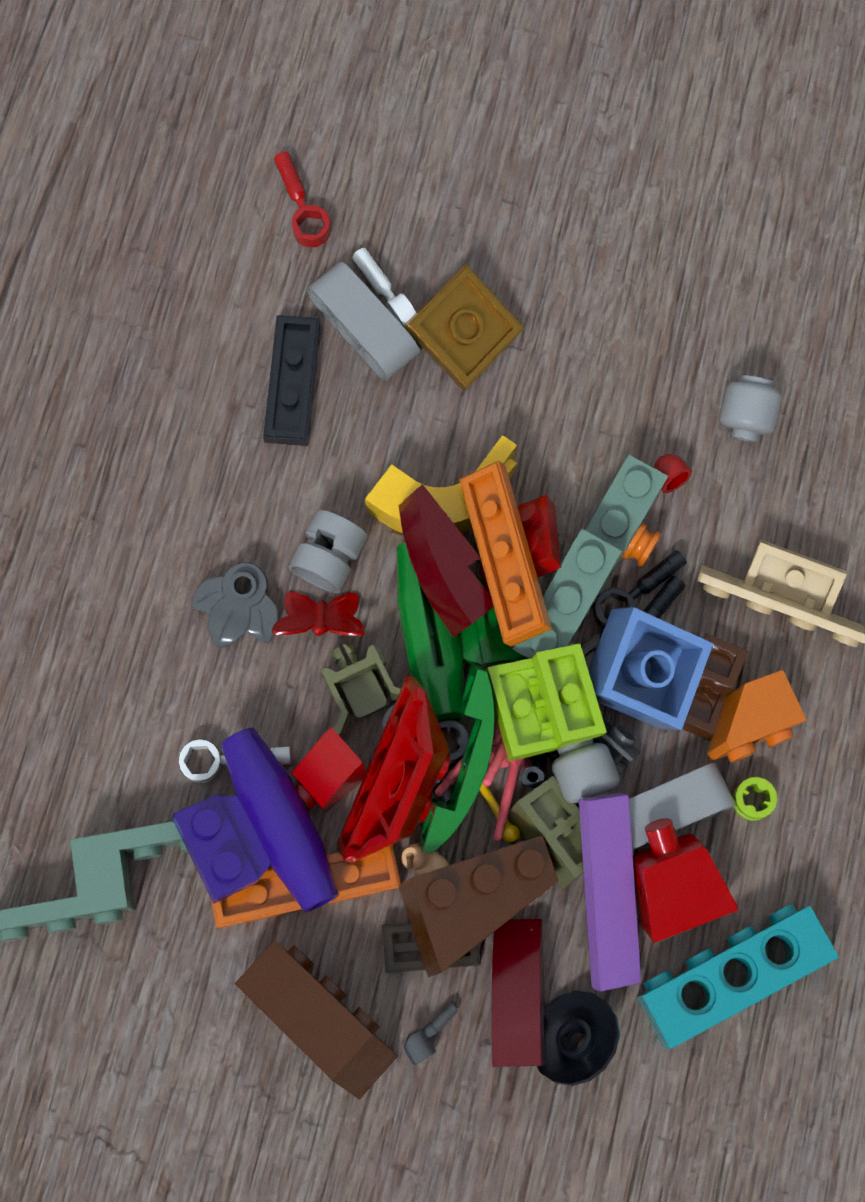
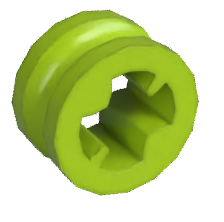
(759, 786)

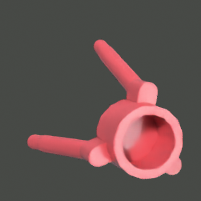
(497, 759)

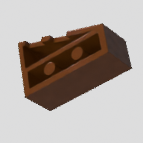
(473, 898)
(316, 1019)

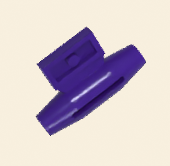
(258, 828)

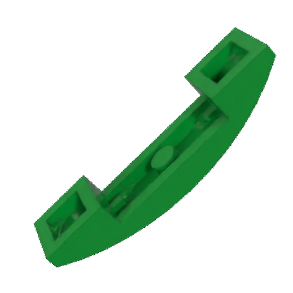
(444, 816)

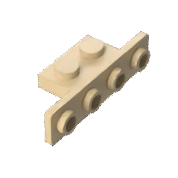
(790, 585)

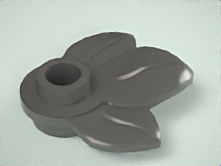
(236, 612)

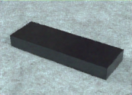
(292, 380)

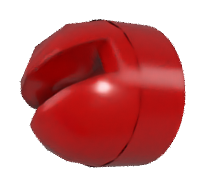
(675, 468)

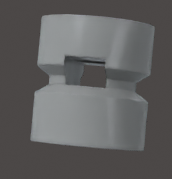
(315, 560)

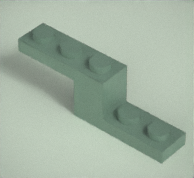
(596, 554)
(100, 881)

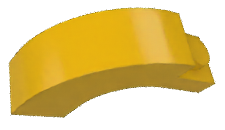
(397, 486)

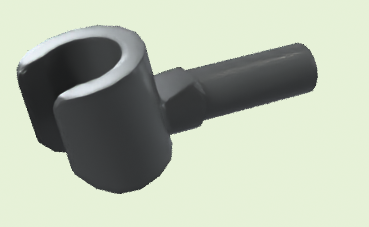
(418, 1045)

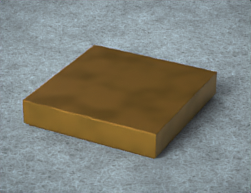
(464, 327)

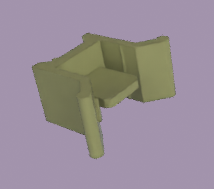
(358, 684)

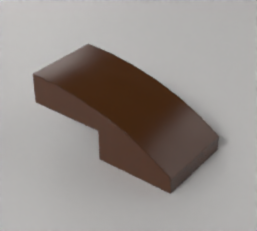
(715, 684)

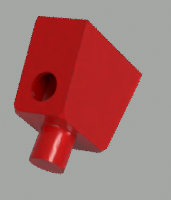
(677, 883)

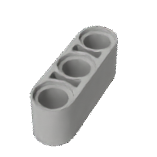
(363, 321)
(682, 800)

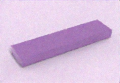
(610, 891)

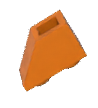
(755, 714)

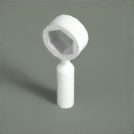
(399, 305)
(283, 754)

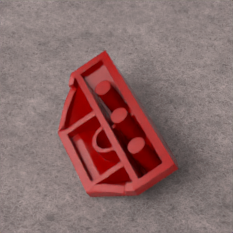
(398, 777)

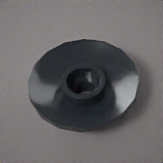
(565, 1024)

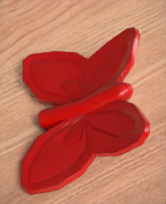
(321, 617)

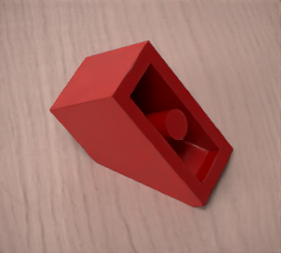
(328, 772)

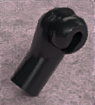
(534, 768)

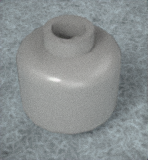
(750, 408)
(585, 771)

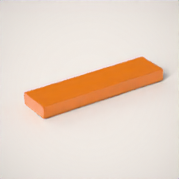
(505, 554)
(271, 898)

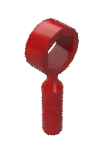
(297, 194)

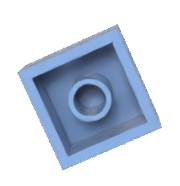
(648, 668)

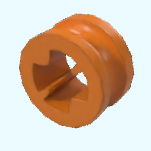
(642, 545)

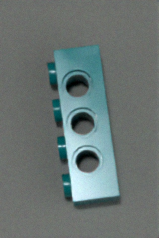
(806, 949)

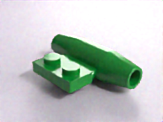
(433, 653)

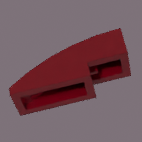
(442, 562)
(518, 994)

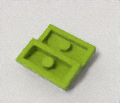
(545, 702)

